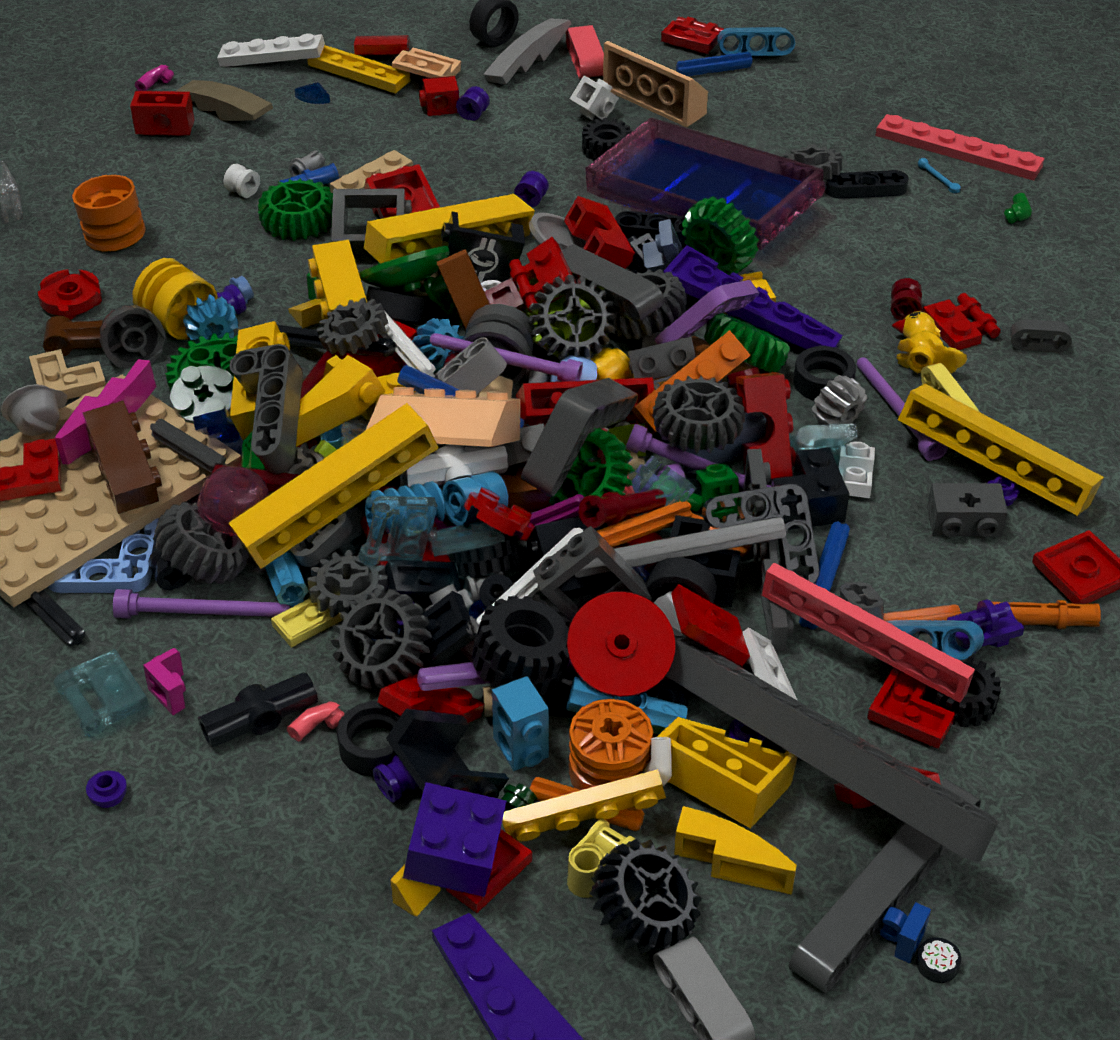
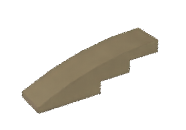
(226, 100)

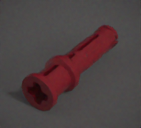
(614, 507)

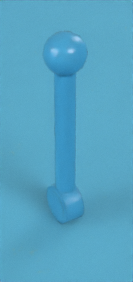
(924, 164)

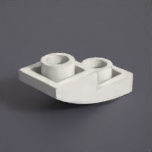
(857, 467)

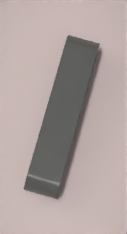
(630, 293)

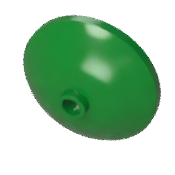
(406, 270)

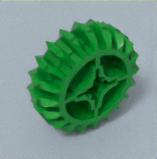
(296, 209)
(721, 234)
(764, 349)
(593, 477)

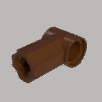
(69, 335)

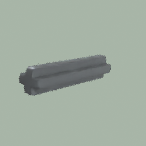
(186, 445)

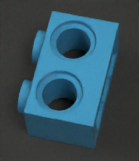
(520, 723)

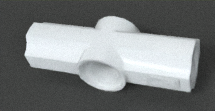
(456, 462)

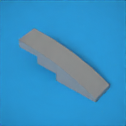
(531, 46)

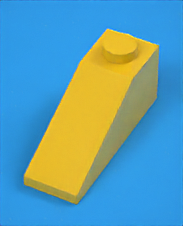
(337, 398)

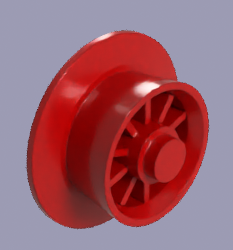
(621, 644)

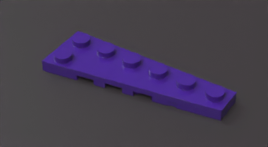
(700, 276)
(497, 987)

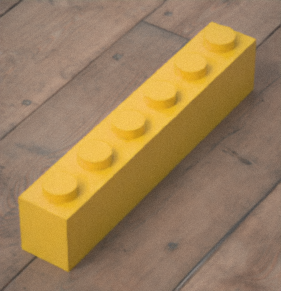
(421, 230)
(1001, 449)
(334, 485)

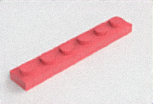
(960, 147)
(867, 632)

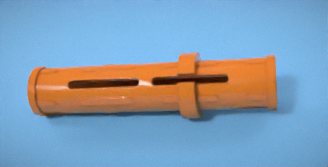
(1056, 614)

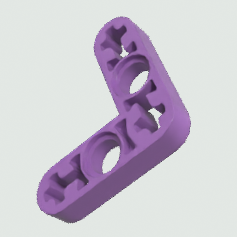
(718, 301)

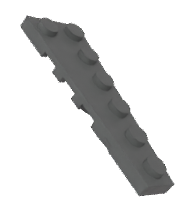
(778, 623)

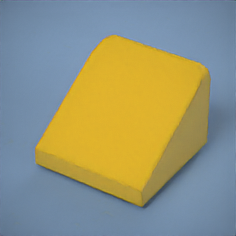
(307, 313)
(410, 894)

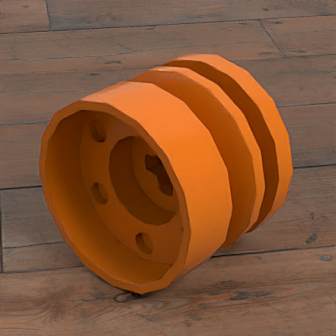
(109, 212)
(608, 743)

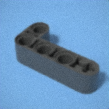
(278, 383)

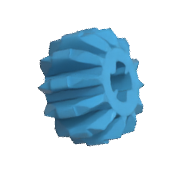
(209, 318)
(435, 354)

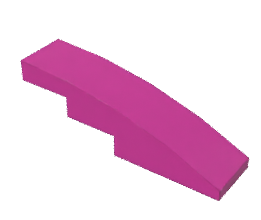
(133, 389)

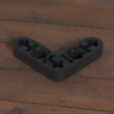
(772, 508)

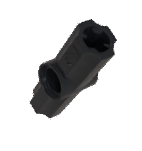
(258, 709)

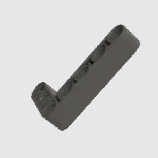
(568, 426)

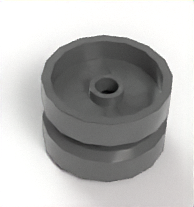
(505, 329)

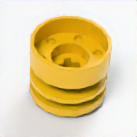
(166, 291)

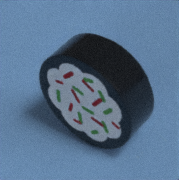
(938, 960)

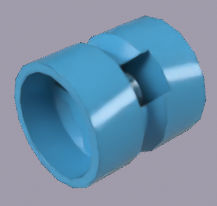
(457, 491)

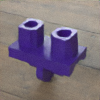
(994, 620)

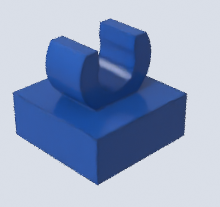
(906, 929)

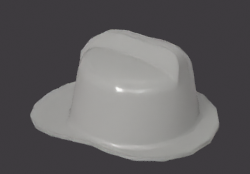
(34, 408)

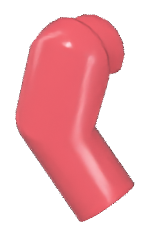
(312, 717)

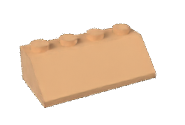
(653, 86)
(458, 418)

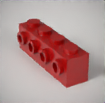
(539, 399)

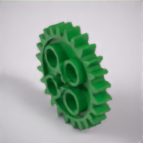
(202, 355)

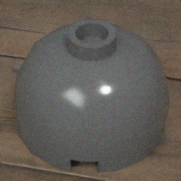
(131, 330)

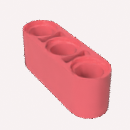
(585, 51)

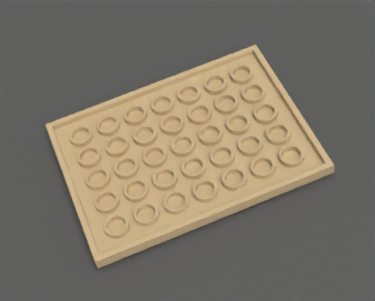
(64, 529)

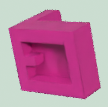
(165, 680)

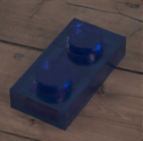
(217, 425)

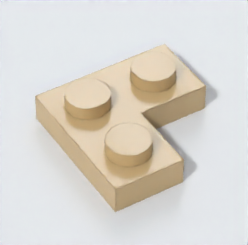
(75, 381)

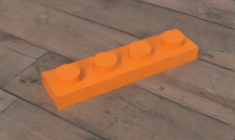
(713, 362)

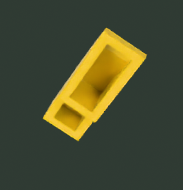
(733, 851)

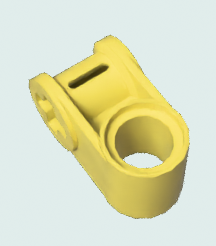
(587, 855)

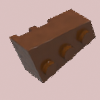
(122, 456)

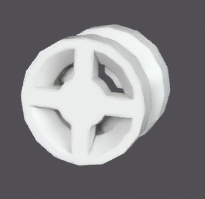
(241, 180)

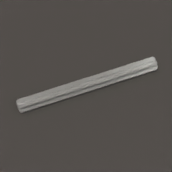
(693, 544)

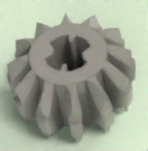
(839, 401)

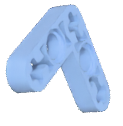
(117, 570)

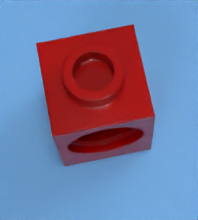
(439, 86)

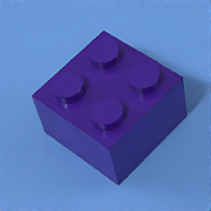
(454, 839)

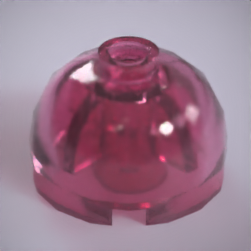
(229, 494)

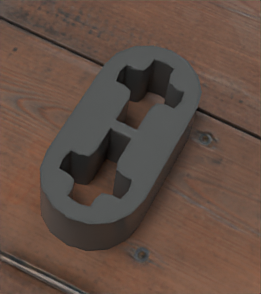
(1040, 335)
(322, 541)
(864, 597)

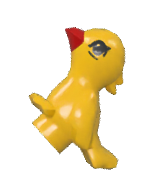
(924, 344)

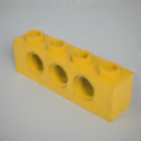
(242, 402)

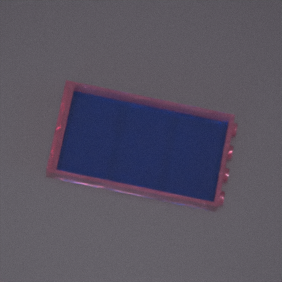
(674, 167)

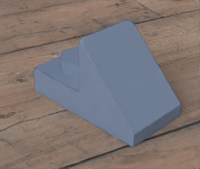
(664, 248)

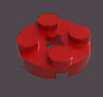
(82, 296)
(499, 515)

